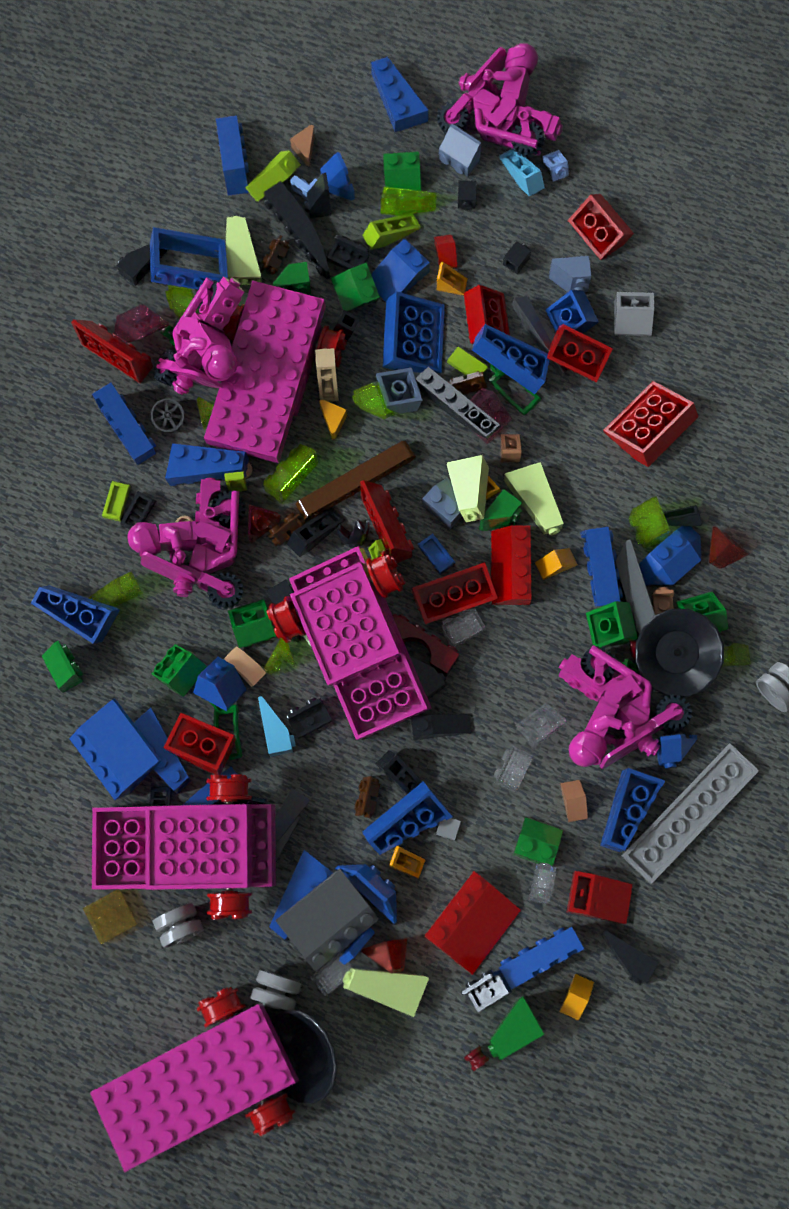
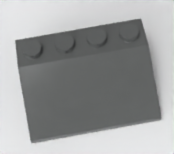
(327, 919)

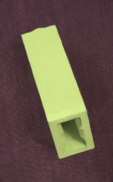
(240, 252)
(469, 484)
(534, 492)
(394, 990)

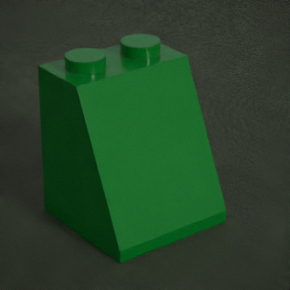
(514, 1031)

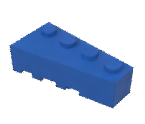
(399, 99)
(233, 154)
(513, 357)
(124, 423)
(193, 463)
(629, 807)
(406, 819)
(306, 877)

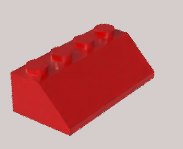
(511, 565)
(454, 593)

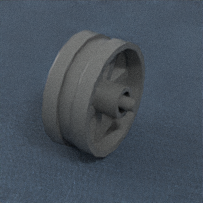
(167, 415)

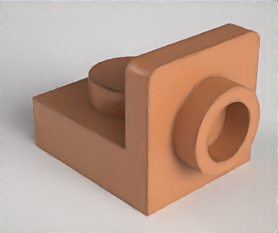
(662, 600)

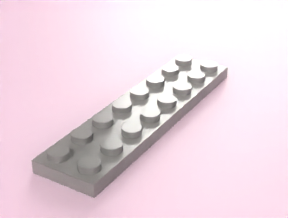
(690, 813)

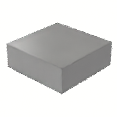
(448, 829)

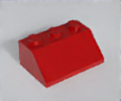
(600, 226)
(485, 307)
(578, 352)

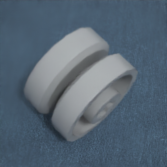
(776, 686)
(178, 928)
(274, 995)

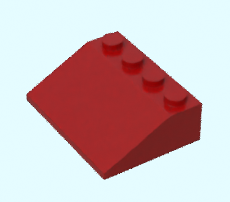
(113, 349)
(651, 423)
(385, 520)
(472, 923)

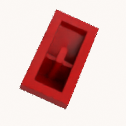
(446, 250)

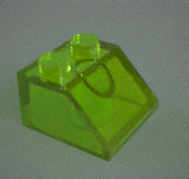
(179, 299)
(371, 400)
(649, 523)

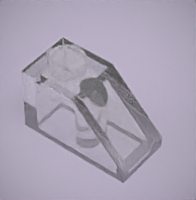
(542, 883)

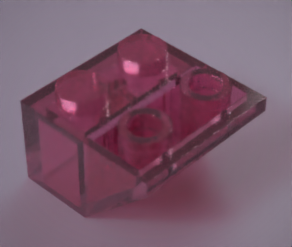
(138, 324)
(491, 405)

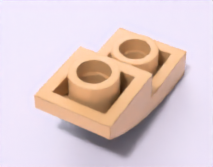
(245, 666)

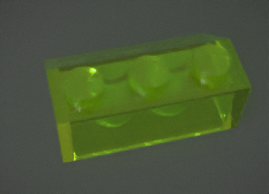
(291, 472)

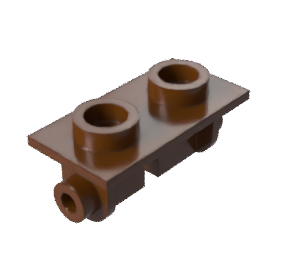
(278, 248)
(474, 382)
(280, 533)
(368, 788)

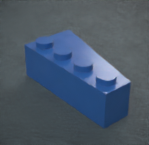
(602, 566)
(78, 613)
(170, 766)
(540, 958)

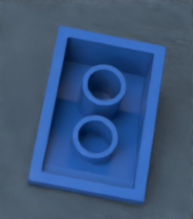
(400, 270)

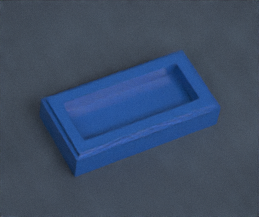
(436, 554)
(356, 946)

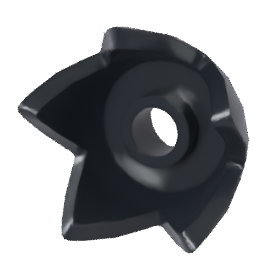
(357, 535)

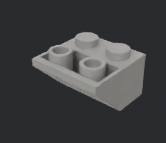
(633, 314)

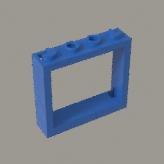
(189, 244)

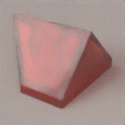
(260, 522)
(724, 549)
(388, 954)

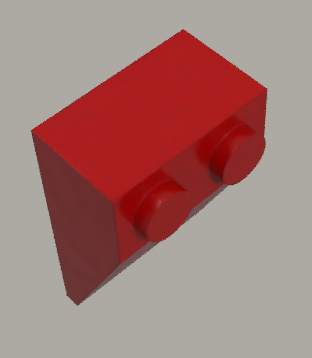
(200, 744)

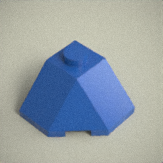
(338, 177)
(673, 749)

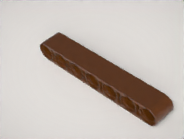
(349, 483)

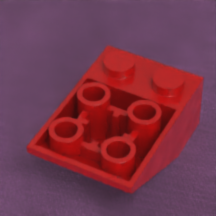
(599, 897)

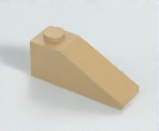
(326, 374)

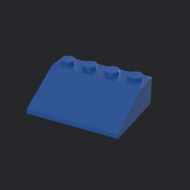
(413, 333)
(115, 749)

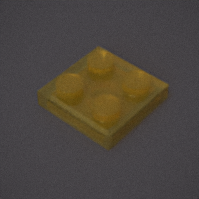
(110, 916)

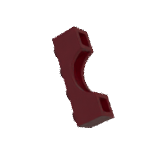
(442, 656)

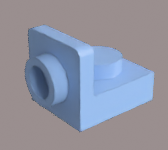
(556, 164)
(301, 187)

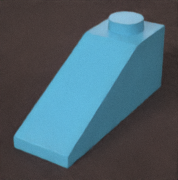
(523, 171)
(277, 735)

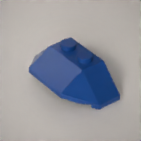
(672, 558)
(373, 888)

